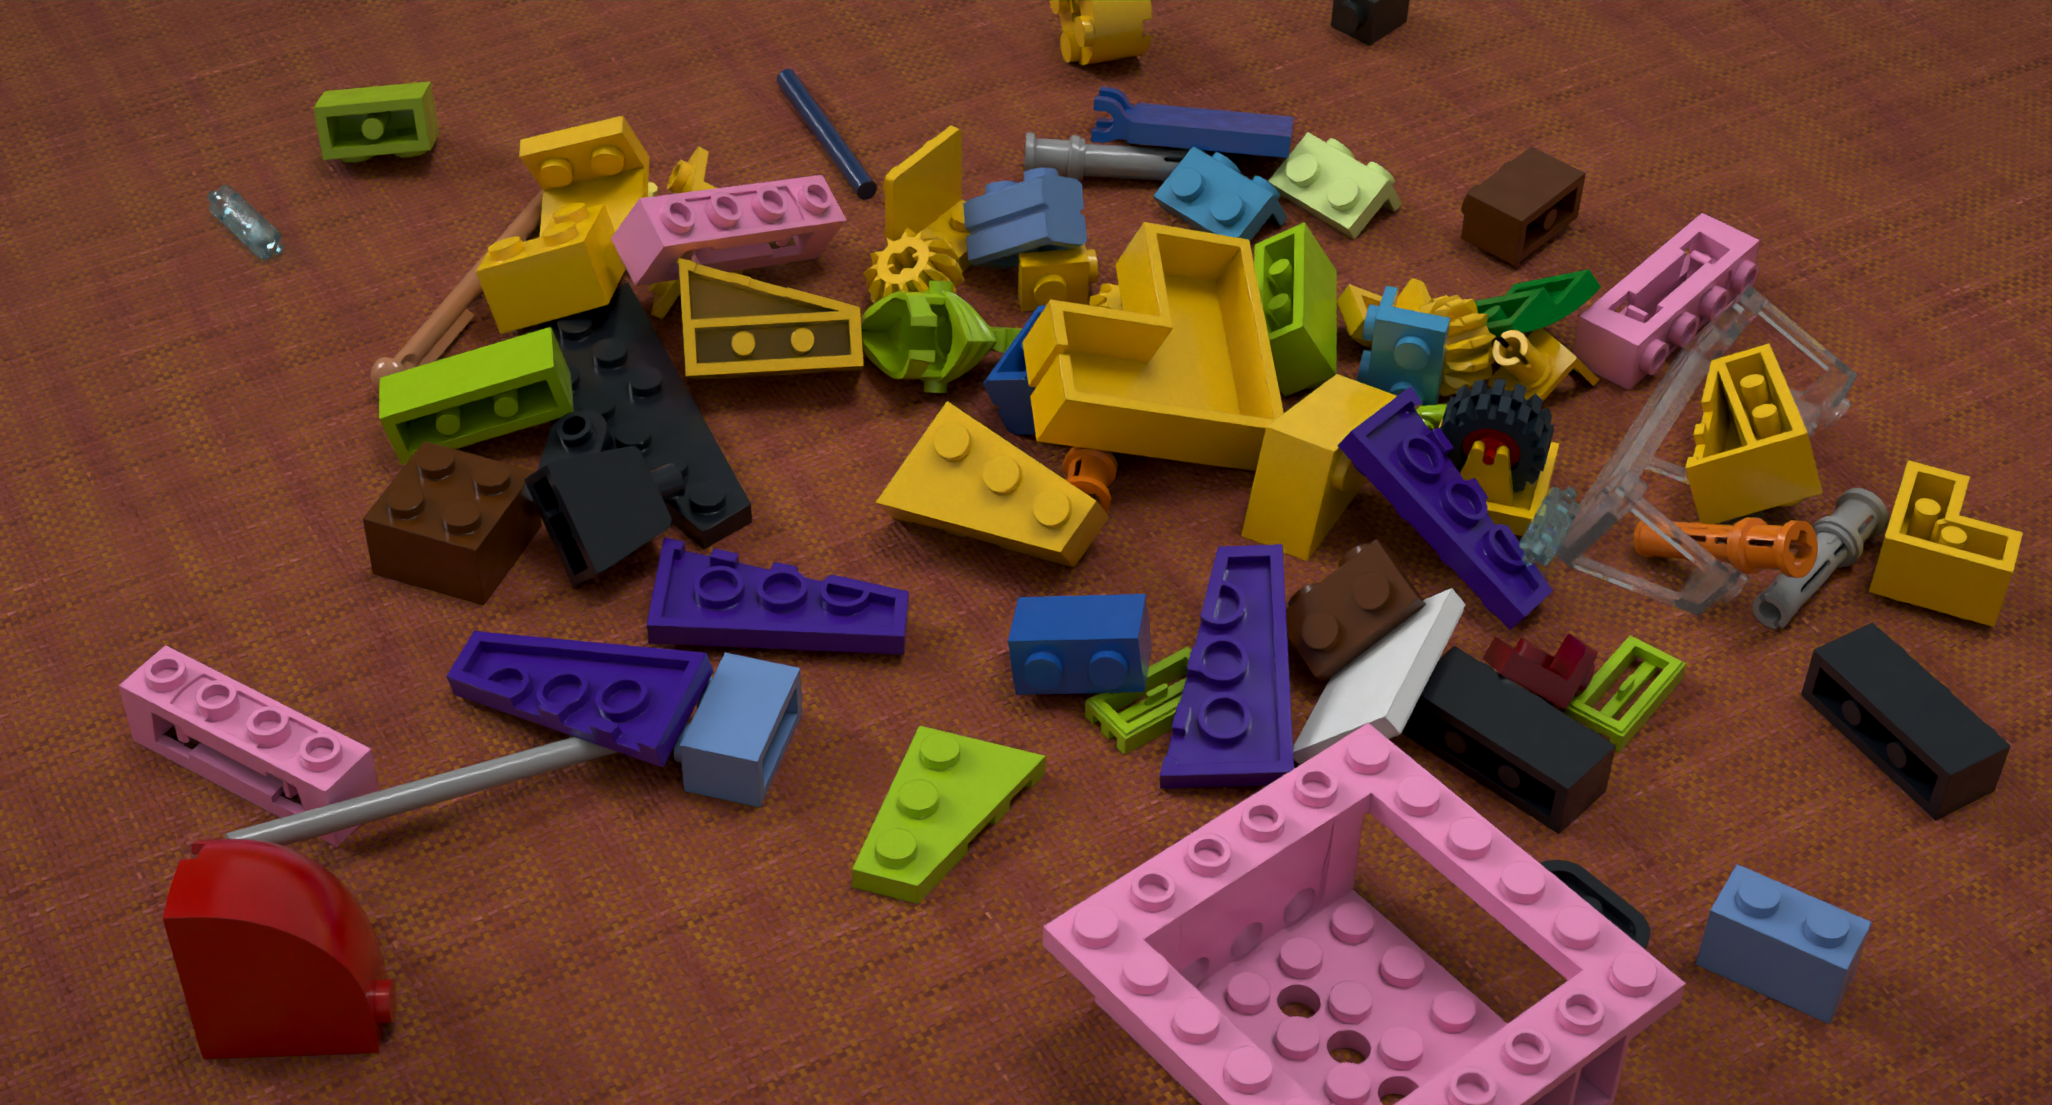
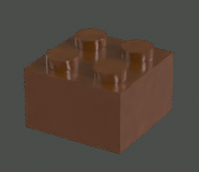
(452, 523)

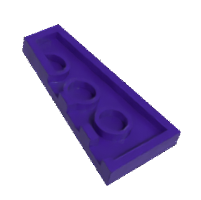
(1448, 512)
(748, 606)
(1237, 686)
(590, 690)

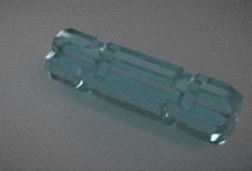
(245, 222)
(1549, 526)

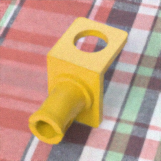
(1535, 363)

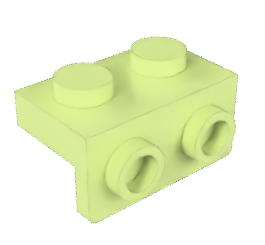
(1334, 185)

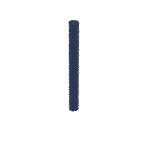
(826, 134)

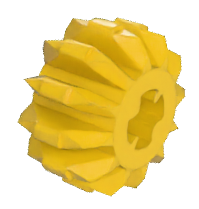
(911, 263)
(1468, 343)

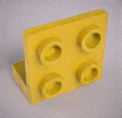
(588, 166)
(928, 193)

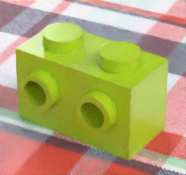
(376, 121)

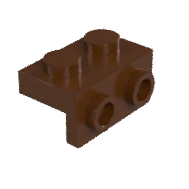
(1350, 609)

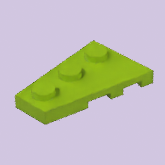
(936, 807)

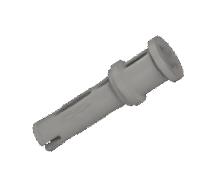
(1077, 159)
(1839, 545)

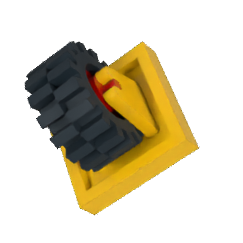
(1504, 447)

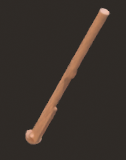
(452, 313)

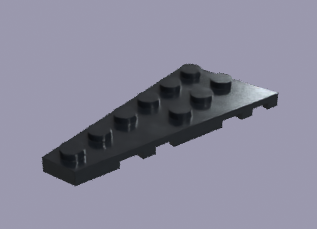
(633, 384)

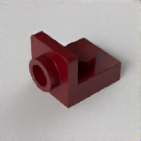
(1549, 676)

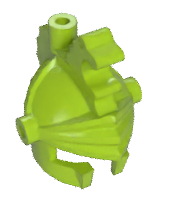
(929, 336)

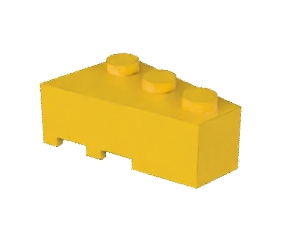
(762, 329)
(1750, 441)
(1302, 473)
(991, 491)

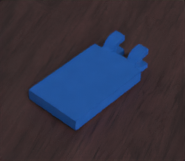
(1191, 127)

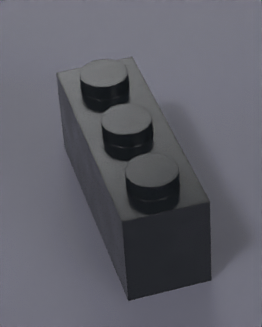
(1905, 721)
(1510, 740)

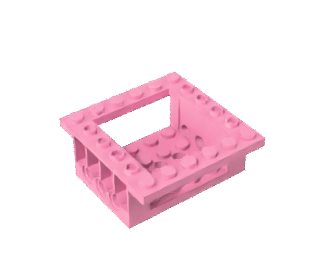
(1266, 915)

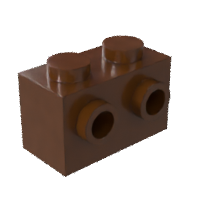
(1522, 205)

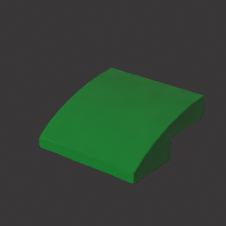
(1538, 302)

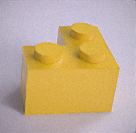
(552, 275)
(1942, 557)

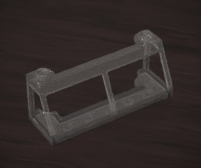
(1621, 489)

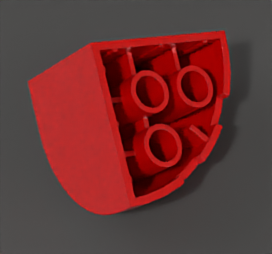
(274, 954)

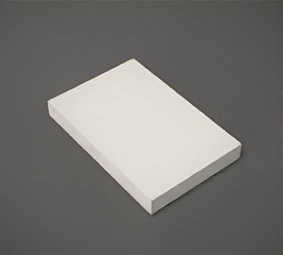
(1383, 680)

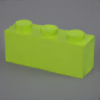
(1298, 307)
(476, 394)

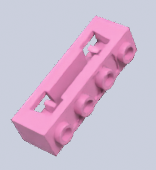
(728, 228)
(1658, 311)
(245, 738)

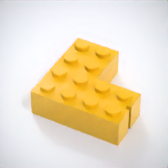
(1171, 373)

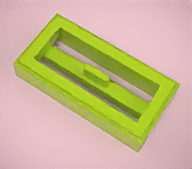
(1150, 716)
(1604, 722)

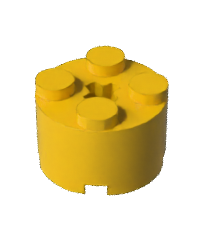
(1102, 29)

